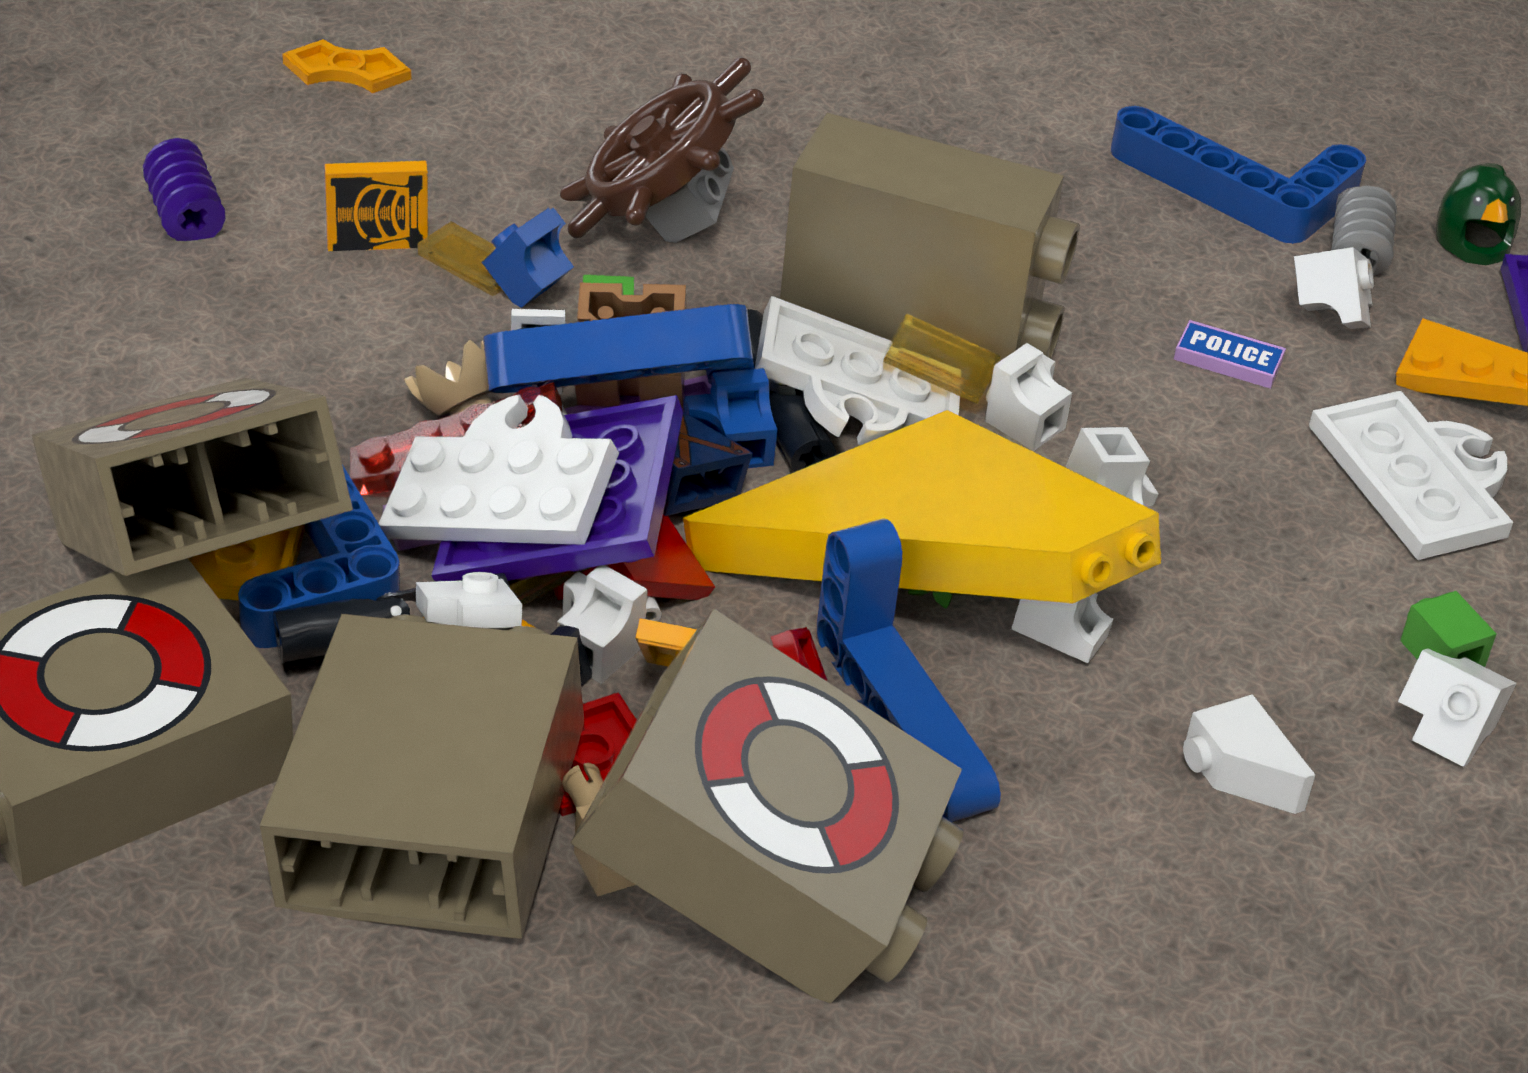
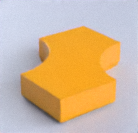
(325, 62)

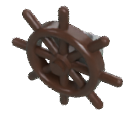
(667, 158)

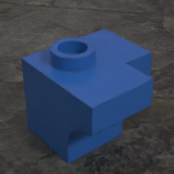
(529, 258)
(739, 411)

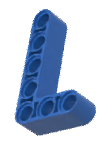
(1233, 183)
(620, 348)
(353, 564)
(870, 654)

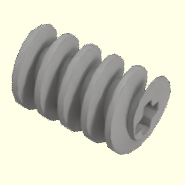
(1367, 222)

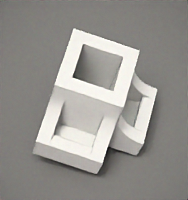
(1336, 282)
(1026, 398)
(1115, 461)
(474, 602)
(607, 615)
(1068, 627)
(1457, 704)

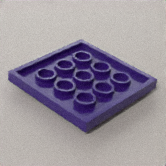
(629, 511)

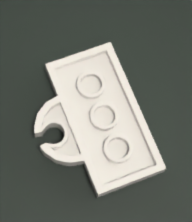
(843, 373)
(1418, 472)
(502, 481)

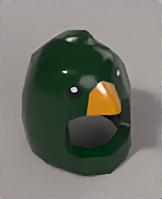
(1483, 197)

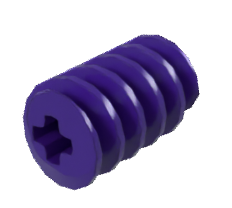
(183, 190)

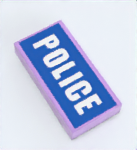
(1229, 354)

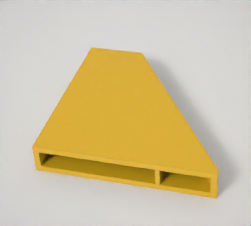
(967, 514)

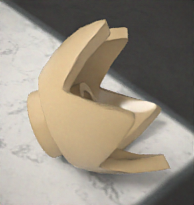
(457, 388)

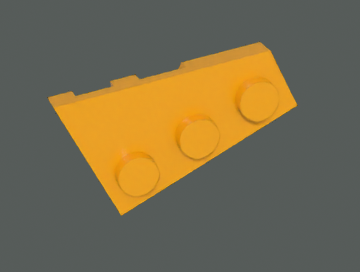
(1463, 366)

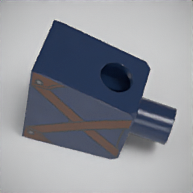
(704, 468)

